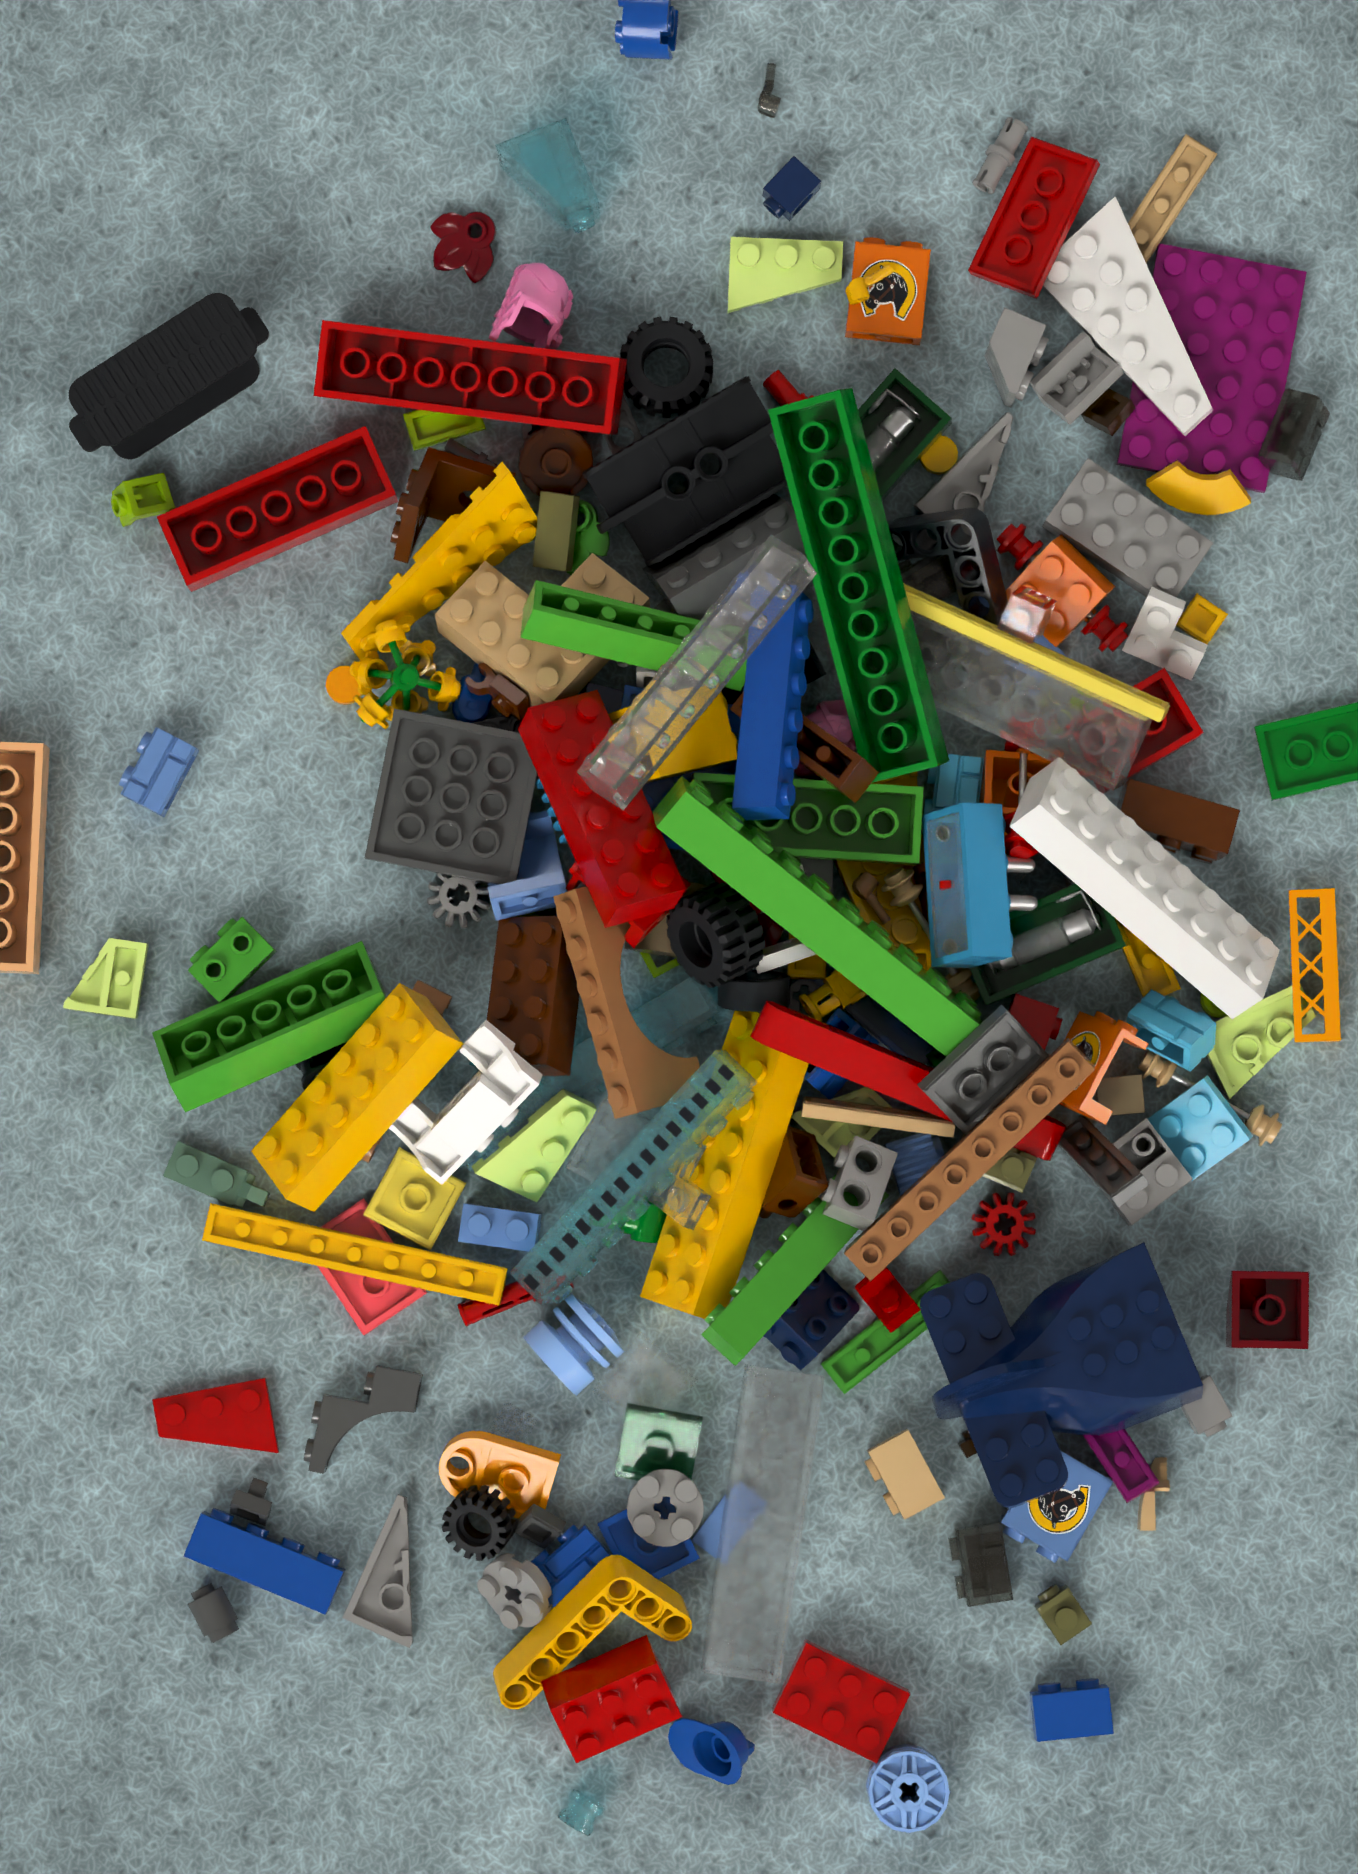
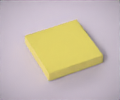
(413, 1201)

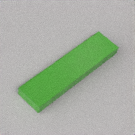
(877, 1344)

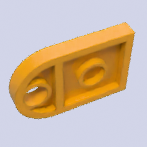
(512, 1467)

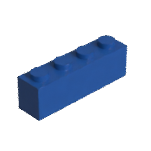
(264, 1561)

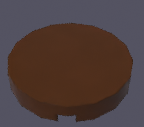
(555, 460)

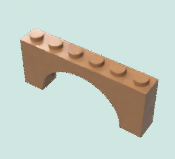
(632, 1067)

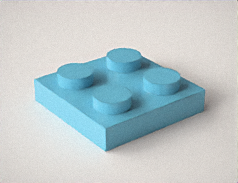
(1200, 1127)

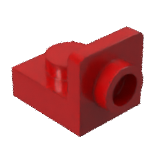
(887, 1299)

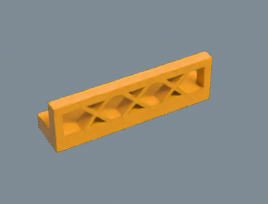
(1329, 962)

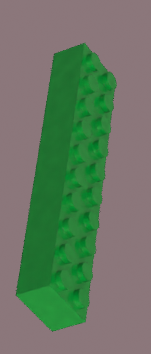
(858, 584)

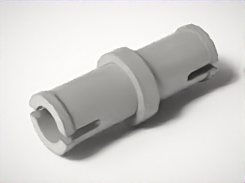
(1000, 155)

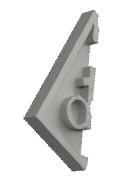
(971, 477)
(384, 1589)

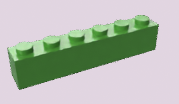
(607, 627)
(778, 1280)

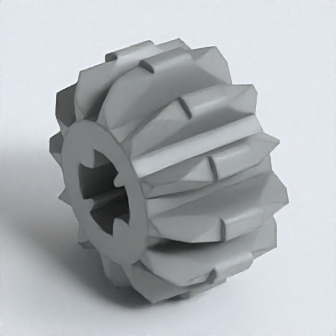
(464, 908)

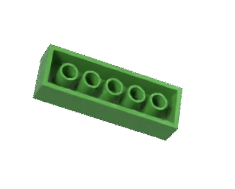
(830, 826)
(269, 1026)

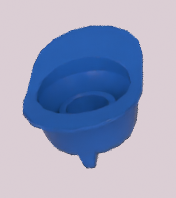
(710, 1749)

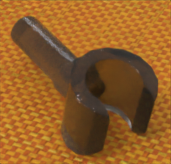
(769, 103)

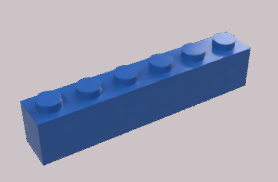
(773, 717)

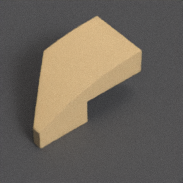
(1146, 1508)

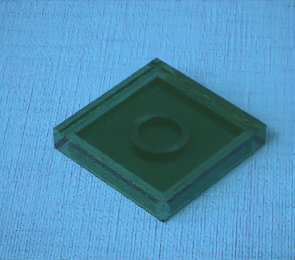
(657, 1441)

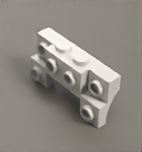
(475, 1112)

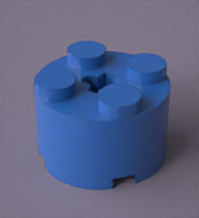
(647, 29)

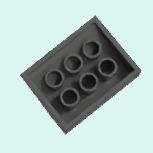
(703, 569)

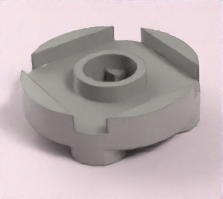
(651, 1490)
(499, 1585)

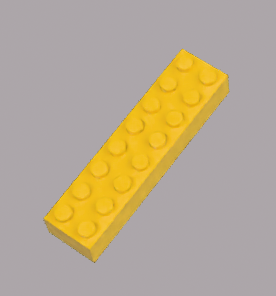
(702, 1265)

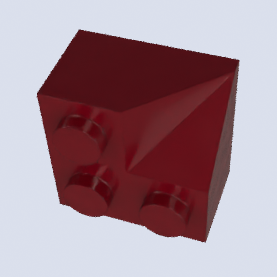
(1268, 1310)

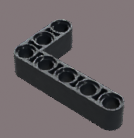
(960, 549)

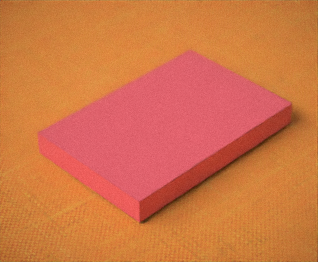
(367, 1298)

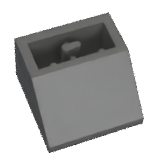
(1010, 352)
(1158, 1165)

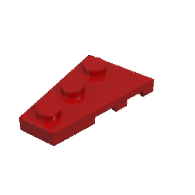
(221, 1415)

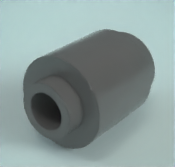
(213, 1612)

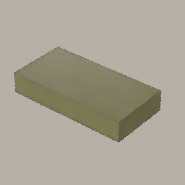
(556, 531)

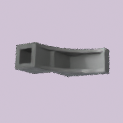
(389, 1392)

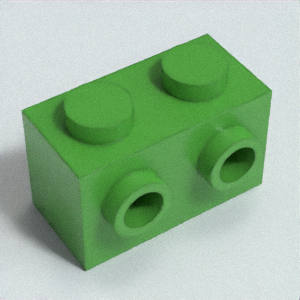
(231, 959)

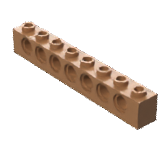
(969, 1159)

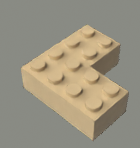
(487, 622)

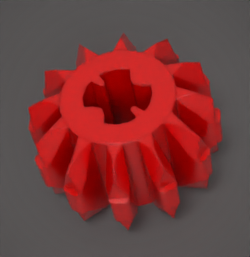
(1014, 1231)

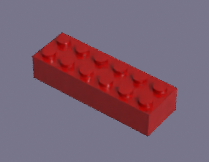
(277, 509)
(615, 849)

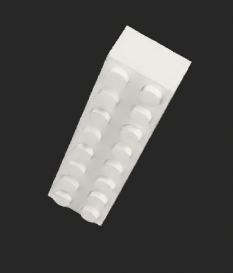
(1145, 888)

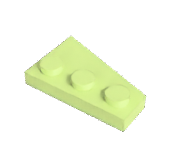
(1253, 1039)
(539, 1149)

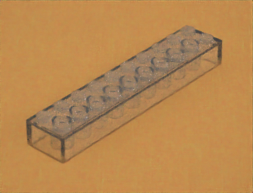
(1020, 701)

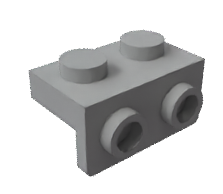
(1075, 378)

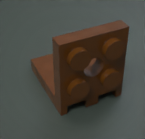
(437, 494)

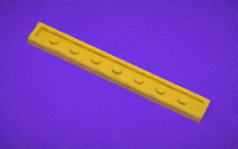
(355, 1254)

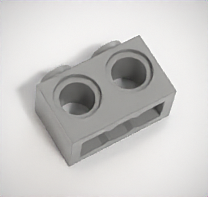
(865, 1186)

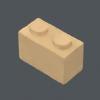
(904, 1475)

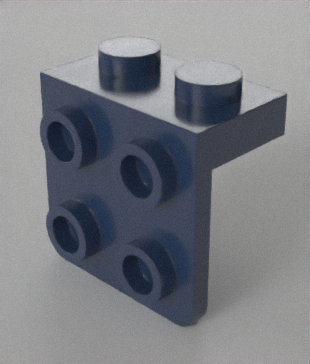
(812, 1320)

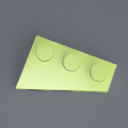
(779, 267)

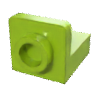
(141, 498)

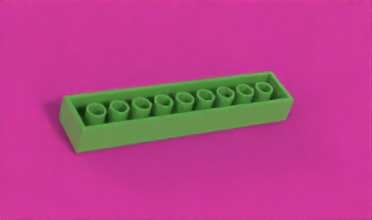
(815, 916)

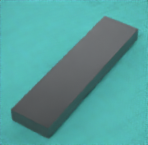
(1102, 1161)

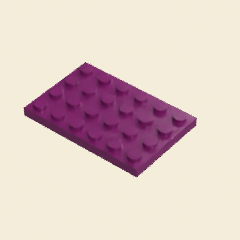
(1240, 337)

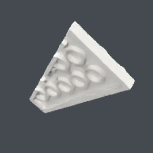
(1116, 302)

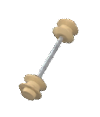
(904, 894)
(1256, 1121)

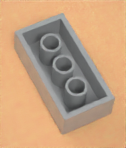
(1126, 532)

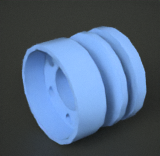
(574, 1343)
(907, 1765)

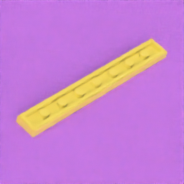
(1036, 655)

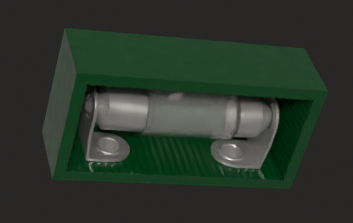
(899, 428)
(1049, 941)

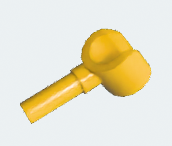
(857, 288)

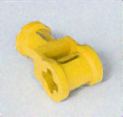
(840, 990)

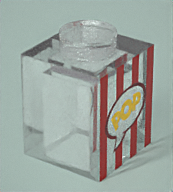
(1026, 614)

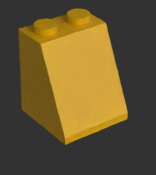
(703, 746)

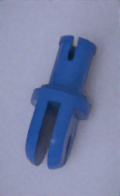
(468, 706)

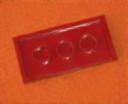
(1034, 217)

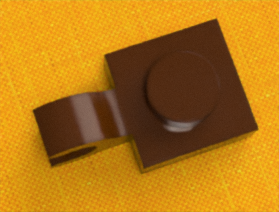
(505, 695)

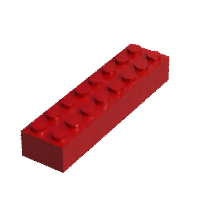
(470, 377)

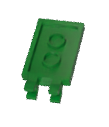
(1310, 751)

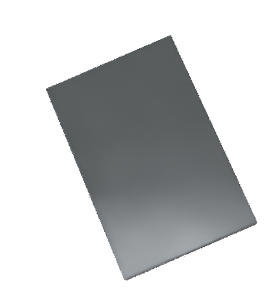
(983, 1069)

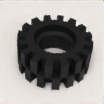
(492, 1510)

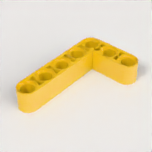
(580, 1616)

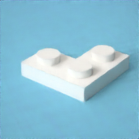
(1157, 641)

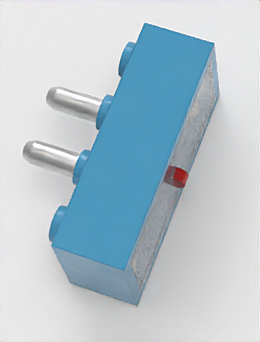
(969, 885)

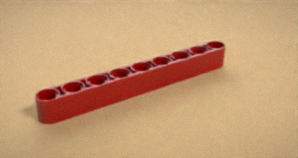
(872, 1067)

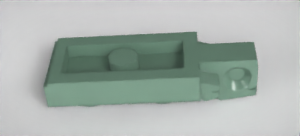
(213, 1176)

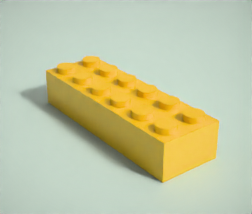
(356, 1097)

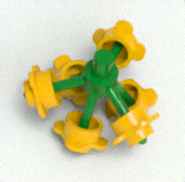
(414, 662)

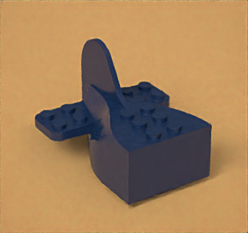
(1076, 1361)

